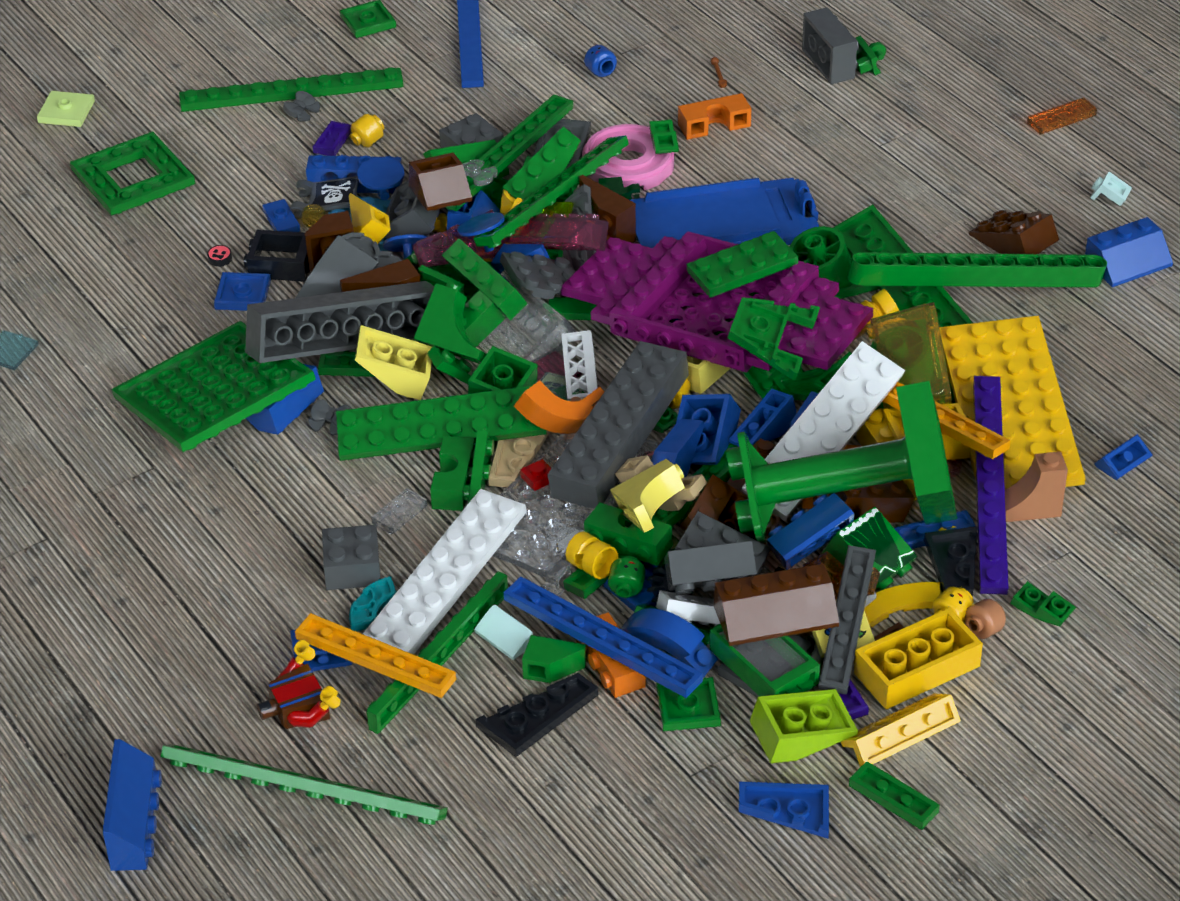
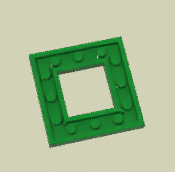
(171, 171)

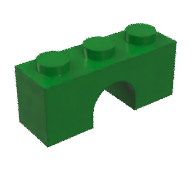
(451, 485)
(608, 526)

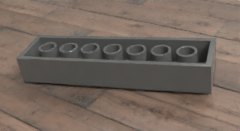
(332, 320)
(618, 424)

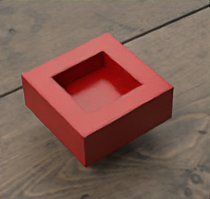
(536, 474)

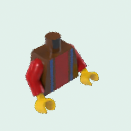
(297, 694)

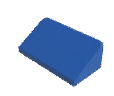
(1124, 458)

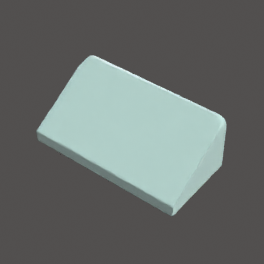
(504, 632)

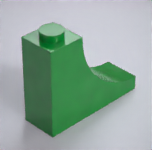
(444, 324)

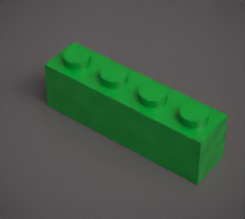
(484, 278)

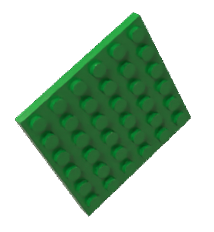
(209, 388)

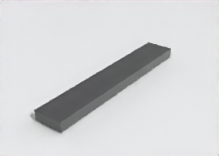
(850, 609)

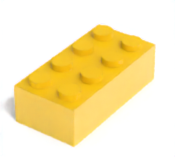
(917, 658)

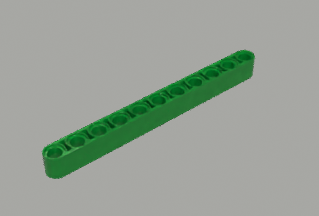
(976, 269)

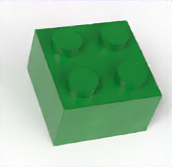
(502, 371)

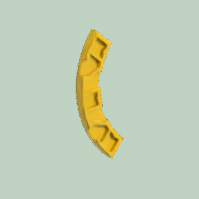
(901, 597)

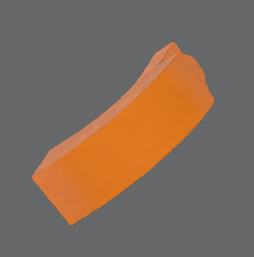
(553, 413)

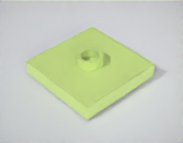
(66, 108)

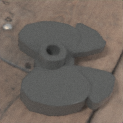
(302, 101)
(323, 412)

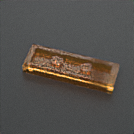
(1061, 116)

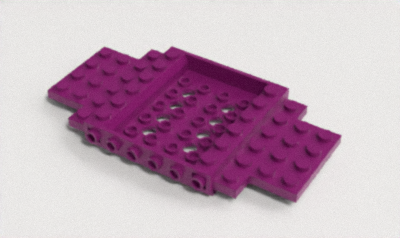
(647, 287)

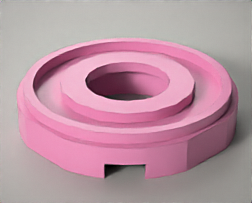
(647, 170)

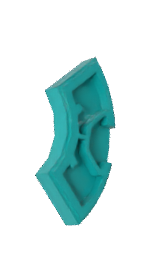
(371, 603)

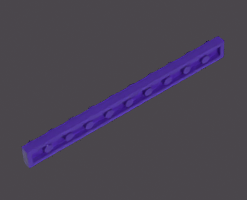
(990, 492)

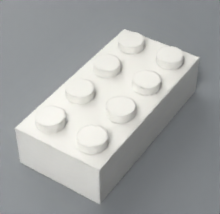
(688, 607)

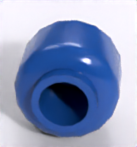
(600, 61)

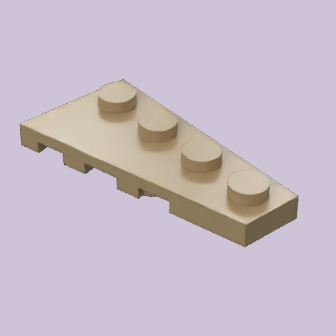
(512, 456)

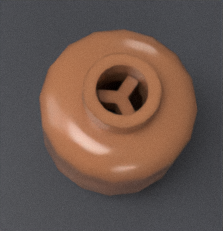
(985, 618)

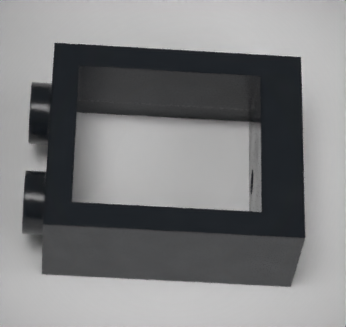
(279, 268)

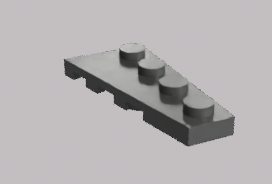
(582, 206)

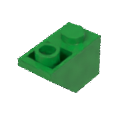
(552, 659)

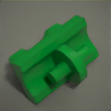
(868, 55)

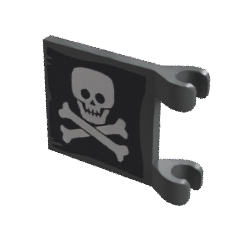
(327, 194)

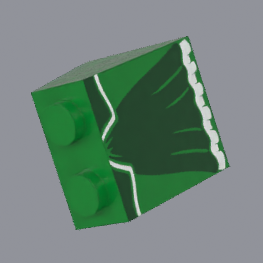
(875, 532)

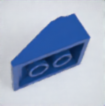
(721, 421)

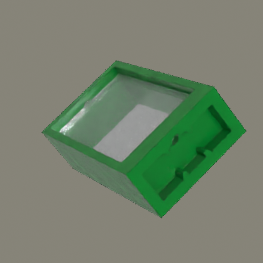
(768, 665)

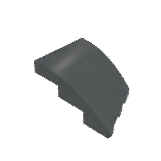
(337, 263)

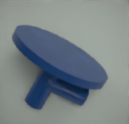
(381, 175)
(480, 225)
(402, 243)

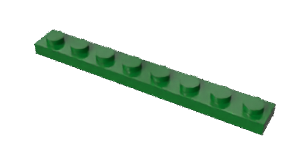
(439, 650)

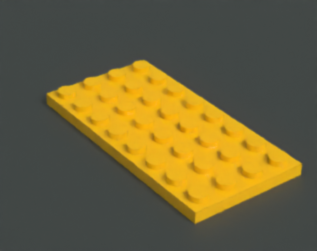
(1030, 392)

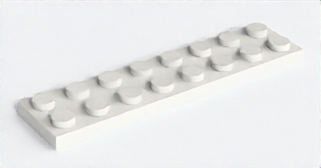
(837, 411)
(446, 571)

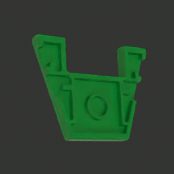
(760, 328)

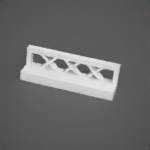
(586, 352)

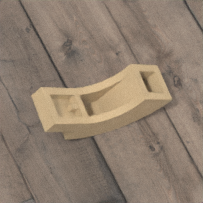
(692, 484)

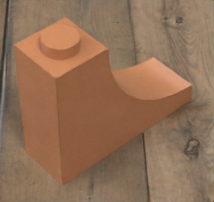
(1039, 491)

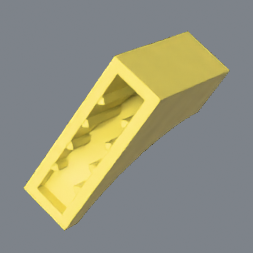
(647, 491)

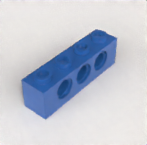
(336, 167)

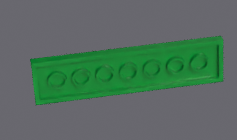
(424, 423)

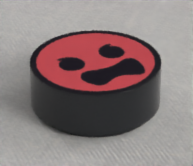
(219, 255)

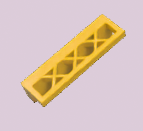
(903, 728)

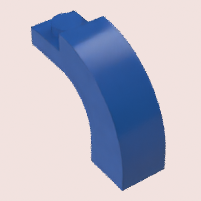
(673, 635)

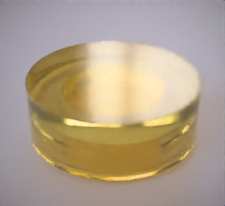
(312, 214)

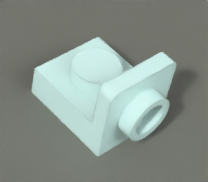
(1112, 188)

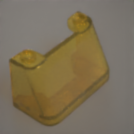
(915, 344)

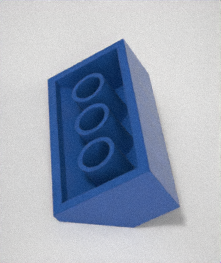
(131, 808)

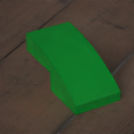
(663, 136)

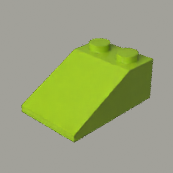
(800, 723)

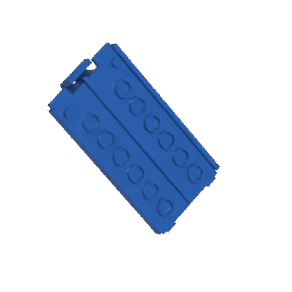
(727, 211)

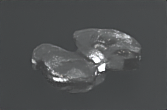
(479, 176)

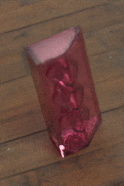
(563, 232)

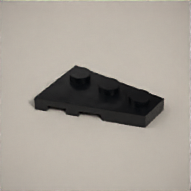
(953, 556)

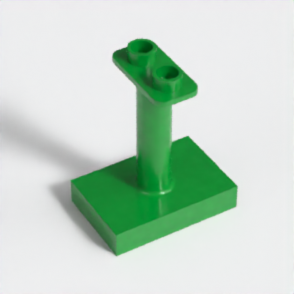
(914, 457)

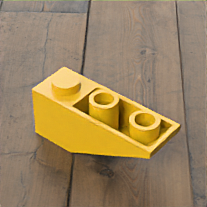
(368, 219)

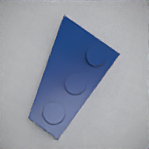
(788, 804)

